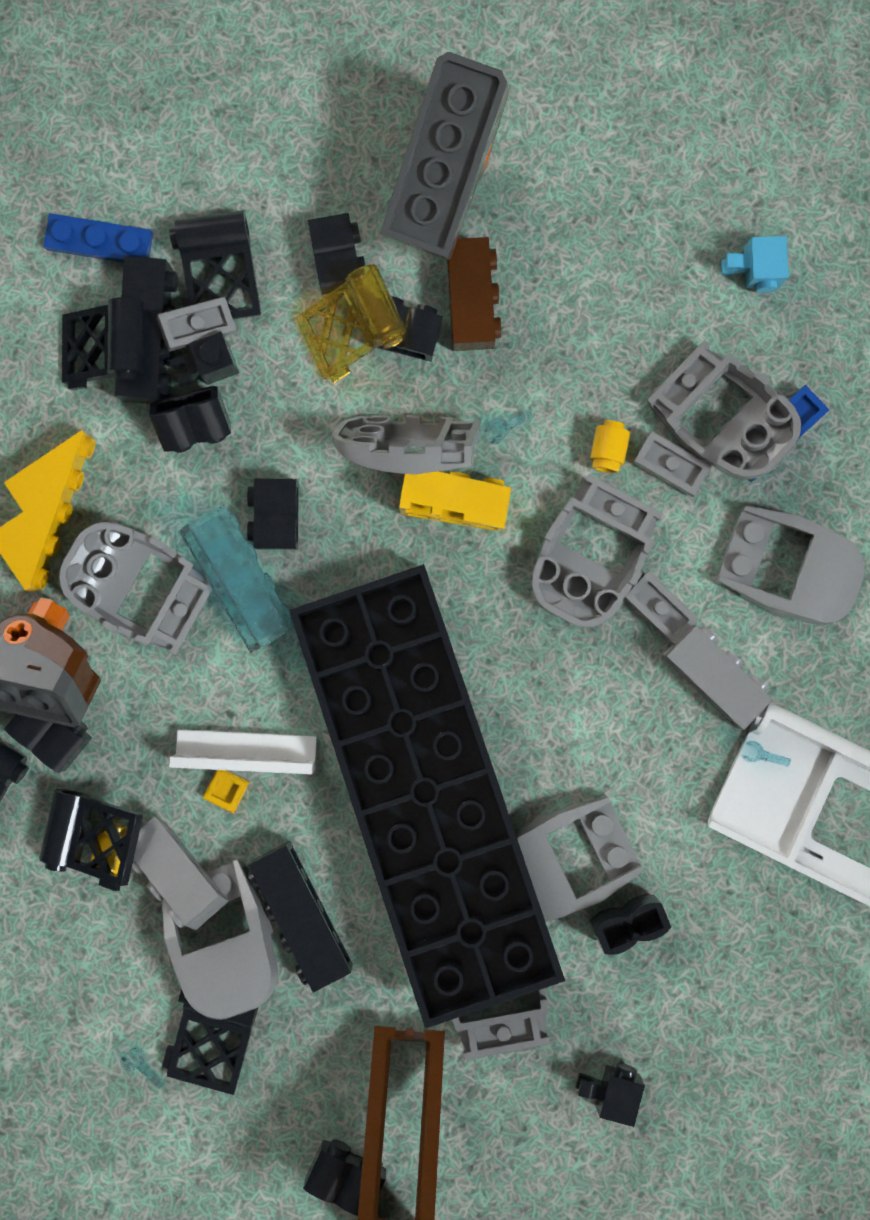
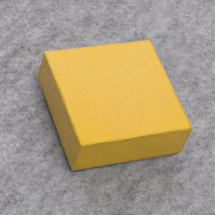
(226, 790)

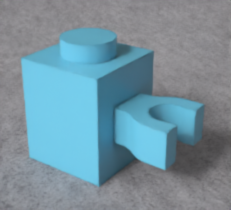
(762, 262)

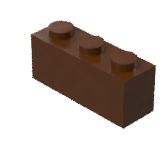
(473, 295)

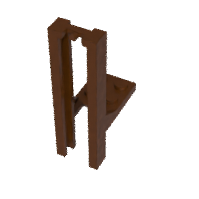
(376, 1121)

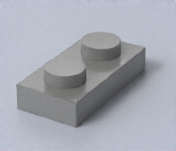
(195, 322)
(672, 464)
(661, 608)

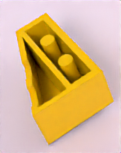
(456, 499)

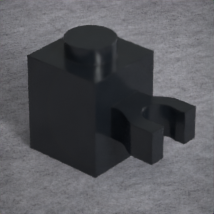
(209, 359)
(616, 1094)

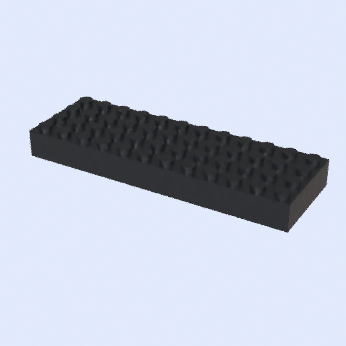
(426, 797)

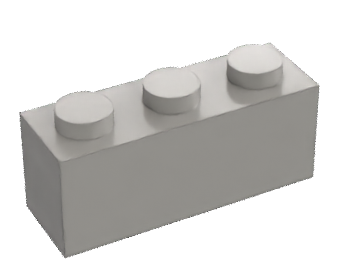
(718, 677)
(176, 876)

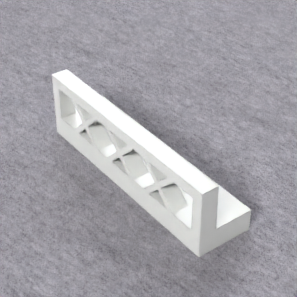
(245, 751)

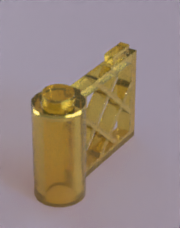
(374, 316)

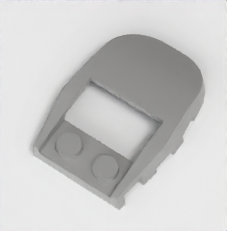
(753, 439)
(384, 444)
(103, 569)
(826, 579)
(577, 586)
(607, 840)
(234, 972)
(505, 1030)

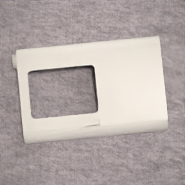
(778, 805)

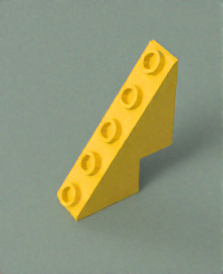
(45, 498)

